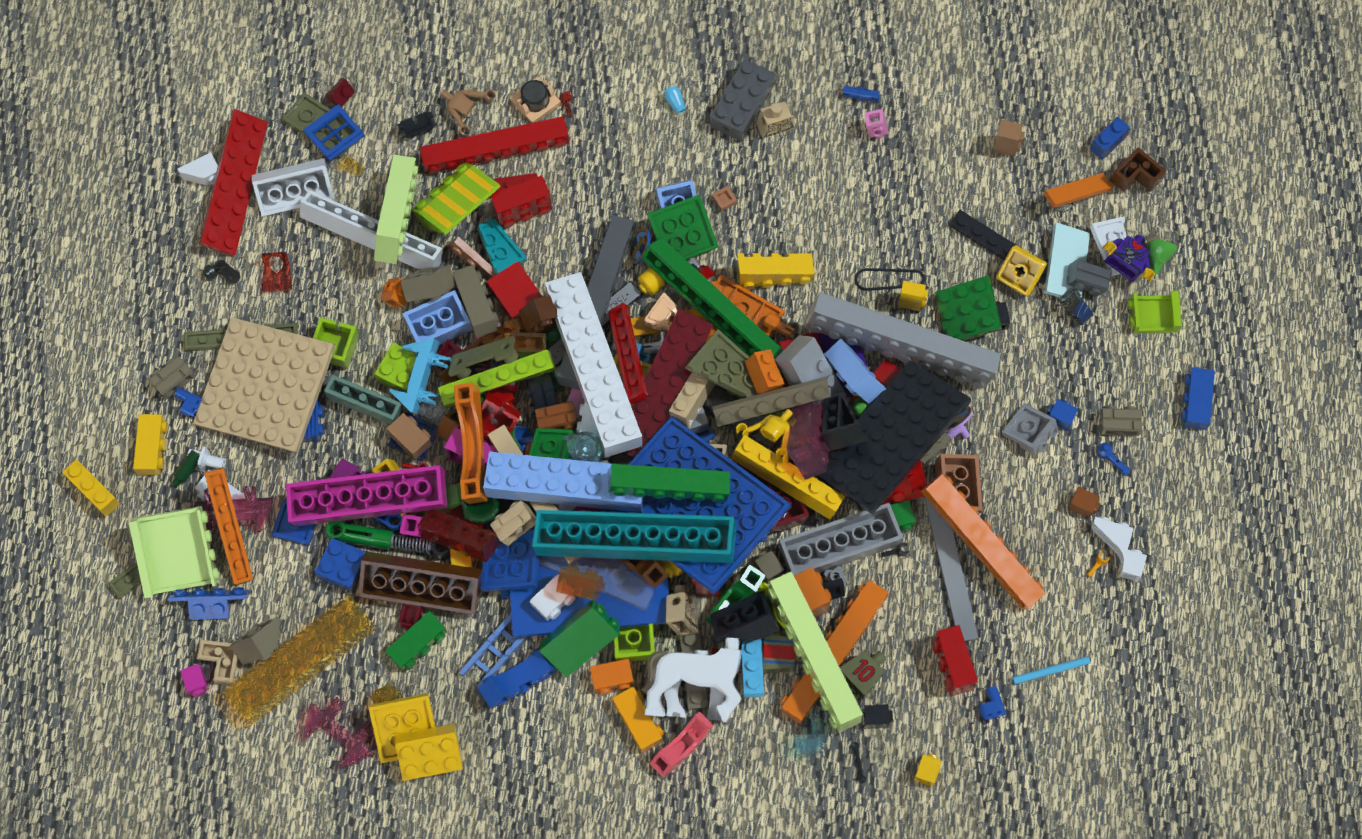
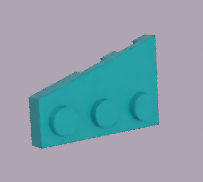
(499, 246)

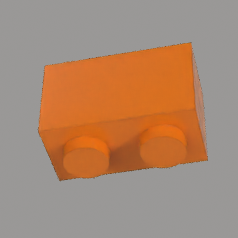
(764, 371)
(612, 676)

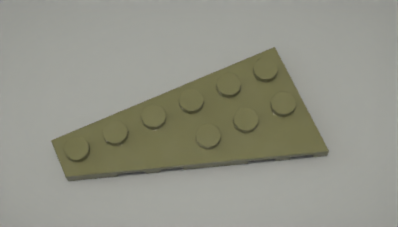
(725, 365)

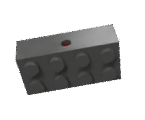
(742, 100)

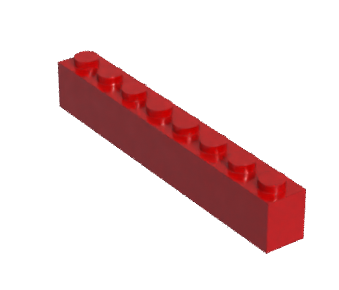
(494, 145)

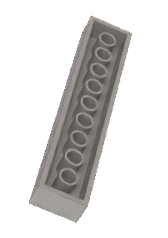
(902, 340)

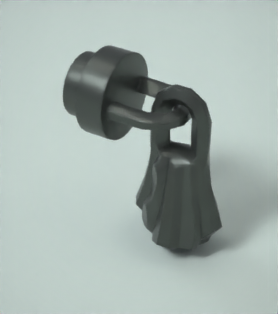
(230, 274)

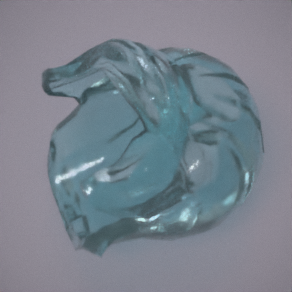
(584, 446)

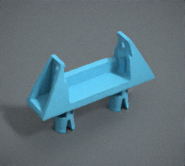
(420, 374)

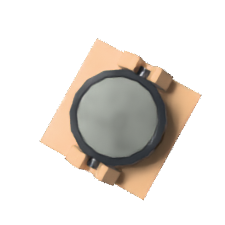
(535, 97)

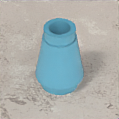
(675, 99)

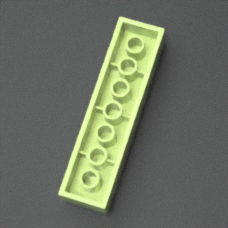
(815, 652)

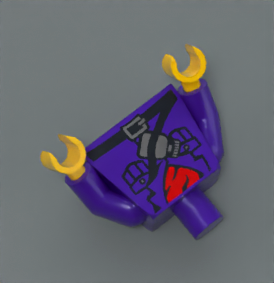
(1129, 257)

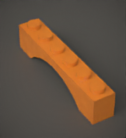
(470, 418)

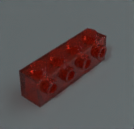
(458, 535)

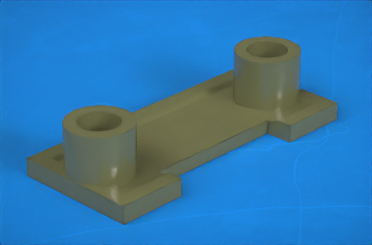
(500, 350)

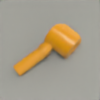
(1099, 562)

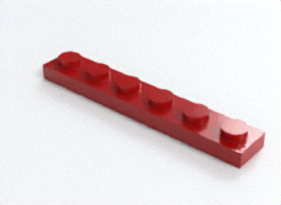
(627, 353)

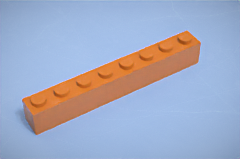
(983, 542)
(841, 642)

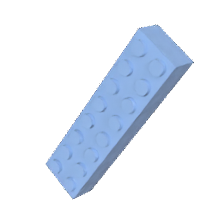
(554, 482)

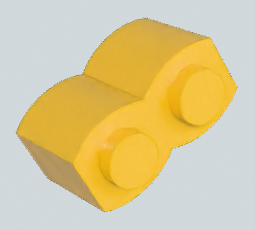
(913, 296)

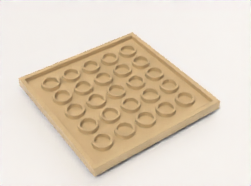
(264, 385)

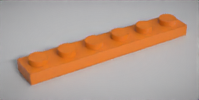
(228, 525)

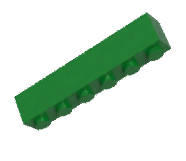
(669, 482)

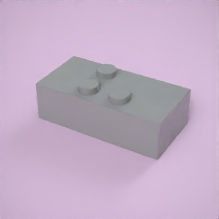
(805, 362)

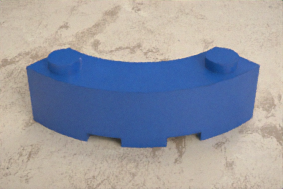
(517, 679)

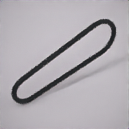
(888, 270)

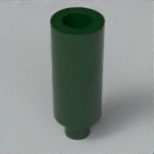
(186, 468)

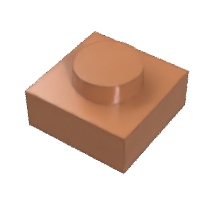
(724, 198)

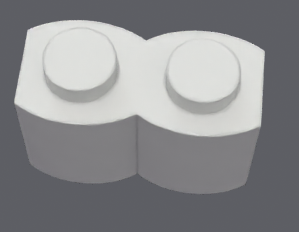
(550, 602)

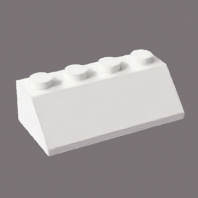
(287, 186)

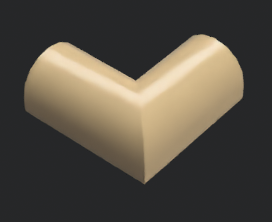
(224, 657)

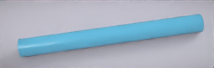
(1051, 670)

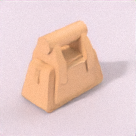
(661, 313)

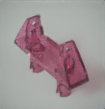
(245, 509)
(354, 742)

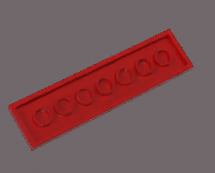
(233, 183)

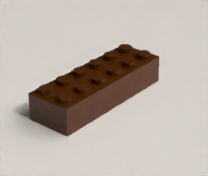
(420, 582)

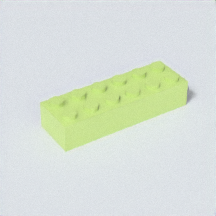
(396, 209)

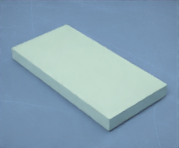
(1066, 247)

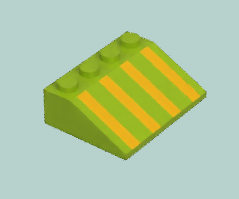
(454, 198)

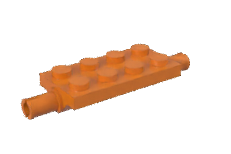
(760, 311)

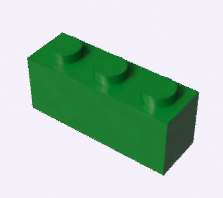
(416, 642)

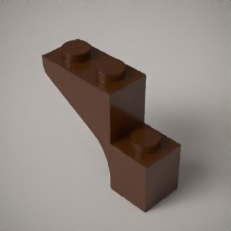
(647, 570)

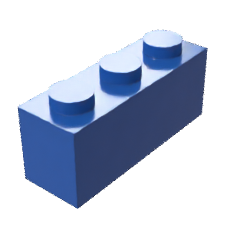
(1198, 398)

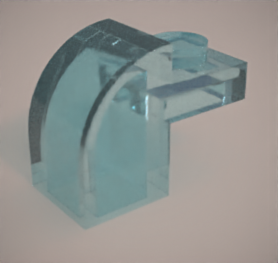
(811, 744)

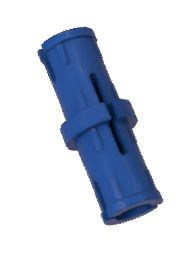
(861, 93)

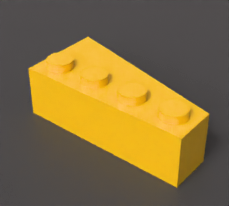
(774, 270)

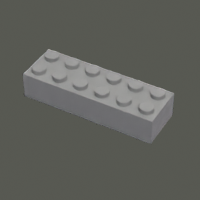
(841, 541)

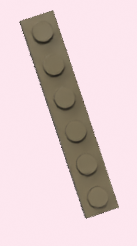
(771, 401)
(689, 643)

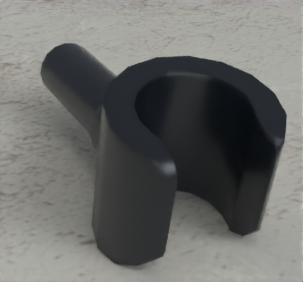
(896, 551)

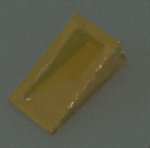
(351, 165)

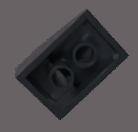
(745, 619)

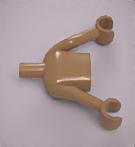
(461, 105)

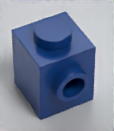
(1063, 413)

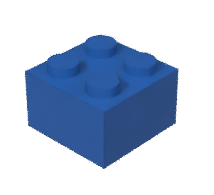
(340, 565)

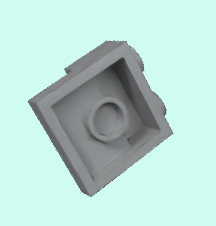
(1031, 429)

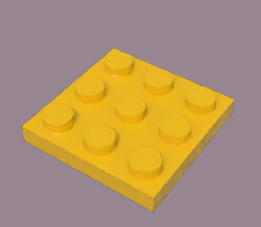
(397, 718)

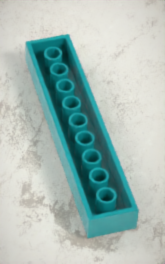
(635, 536)

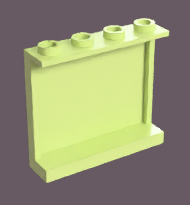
(173, 550)

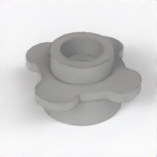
(835, 572)

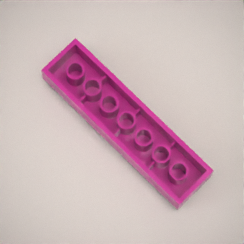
(366, 495)

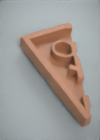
(471, 257)

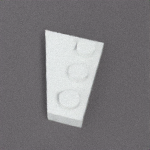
(1108, 231)

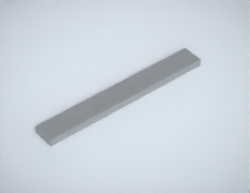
(952, 573)

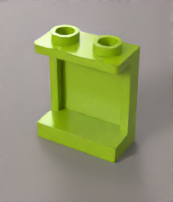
(1155, 313)

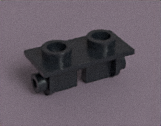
(424, 123)

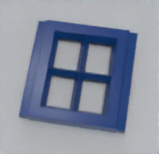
(344, 144)

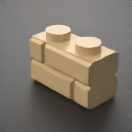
(513, 522)

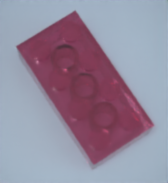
(806, 440)

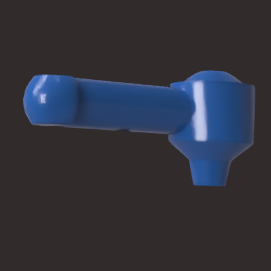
(1105, 451)

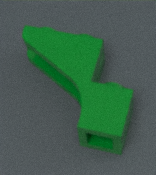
(743, 586)

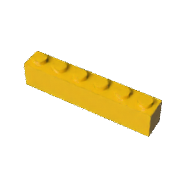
(787, 477)

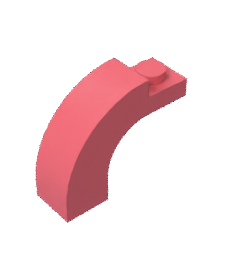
(682, 746)

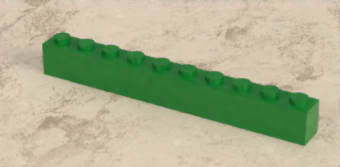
(708, 299)

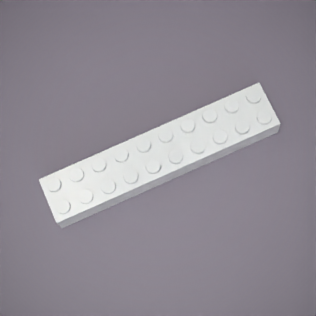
(594, 365)

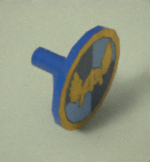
(639, 245)

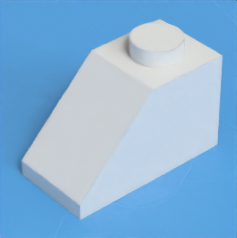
(200, 170)

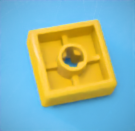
(1010, 274)

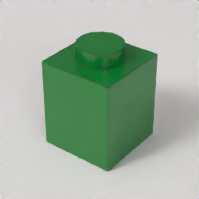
(904, 515)

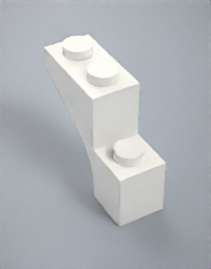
(1118, 538)

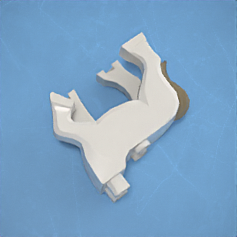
(700, 669)

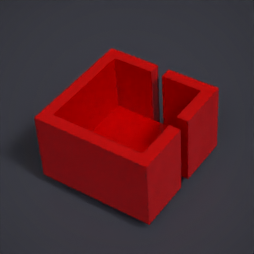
(496, 415)

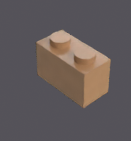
(1009, 138)
(409, 436)

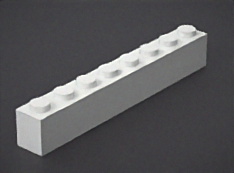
(363, 229)

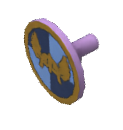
(958, 425)

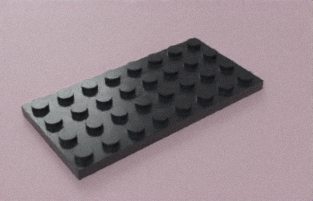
(898, 433)

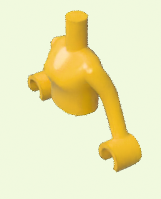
(772, 428)

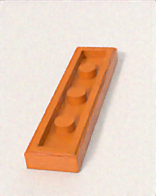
(1078, 190)

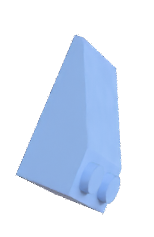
(674, 192)

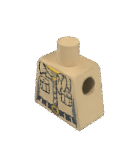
(774, 120)
(681, 612)

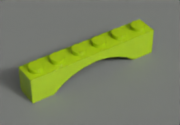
(519, 370)

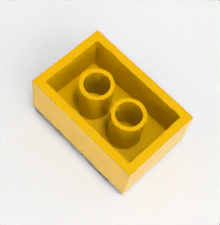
(428, 752)

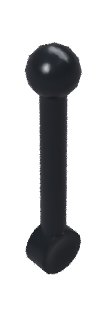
(855, 746)

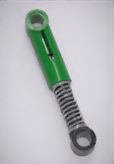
(383, 539)

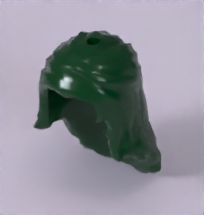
(482, 511)

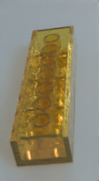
(299, 661)

